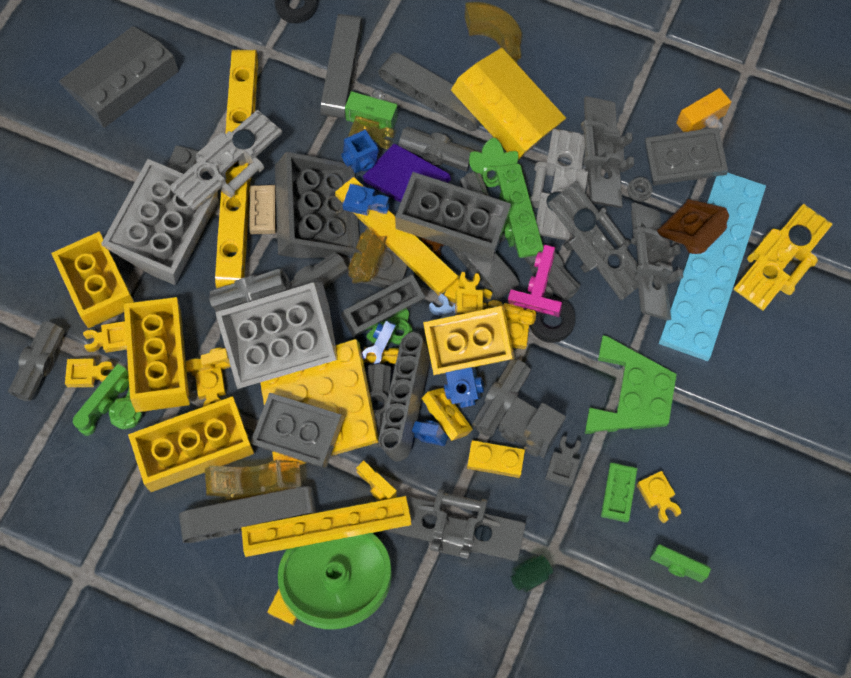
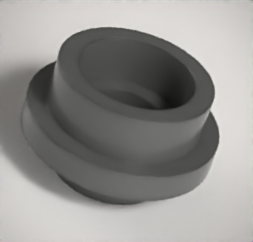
(639, 183)

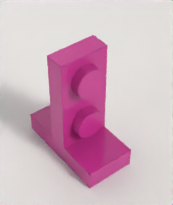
(537, 286)

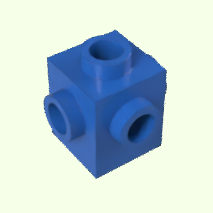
(360, 152)
(455, 381)

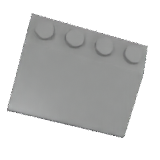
(156, 226)
(278, 334)

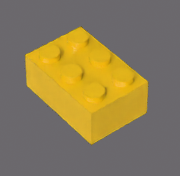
(92, 279)
(468, 340)

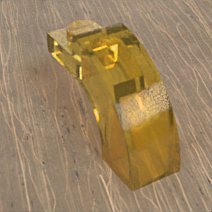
(496, 24)
(247, 482)

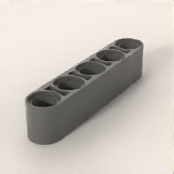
(341, 65)
(426, 89)
(493, 274)
(397, 407)
(229, 517)

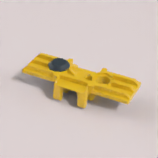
(776, 251)

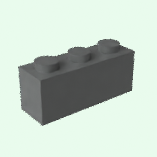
(382, 306)

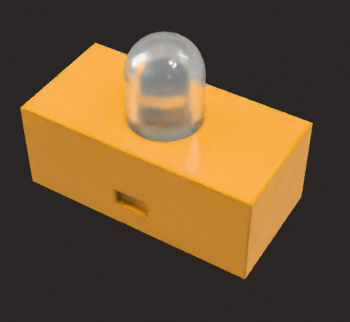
(705, 112)

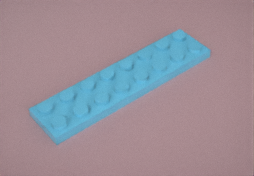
(711, 275)

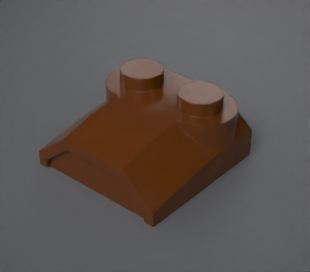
(696, 225)

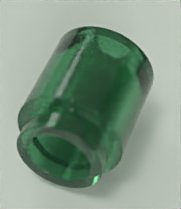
(531, 573)

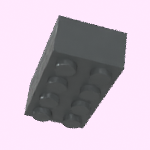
(452, 216)

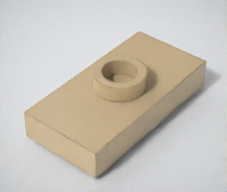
(263, 209)

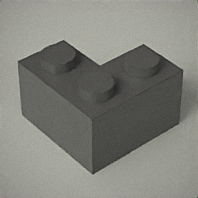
(531, 426)

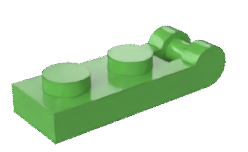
(101, 400)

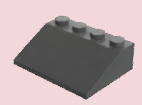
(120, 75)
(307, 210)

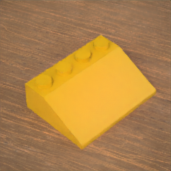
(507, 102)

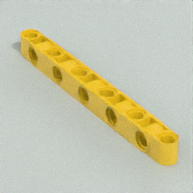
(234, 224)

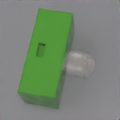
(372, 108)

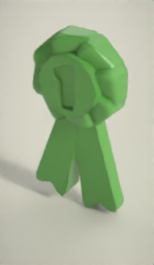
(123, 413)

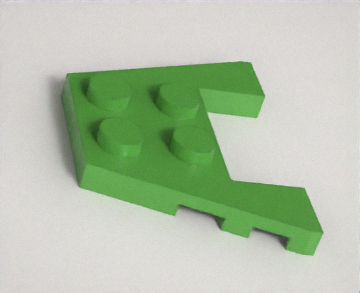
(643, 395)

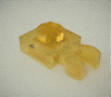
(373, 130)

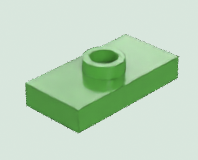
(619, 492)
(680, 564)

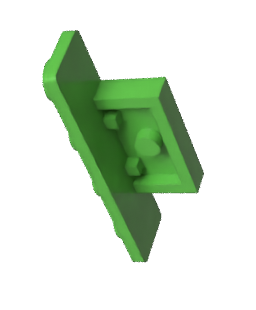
(521, 223)

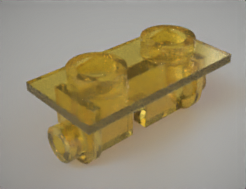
(363, 266)

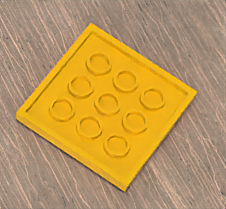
(335, 387)

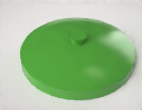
(335, 581)

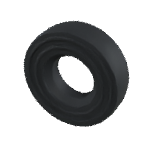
(295, 15)
(559, 333)

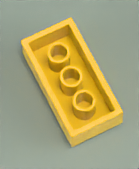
(156, 355)
(190, 444)

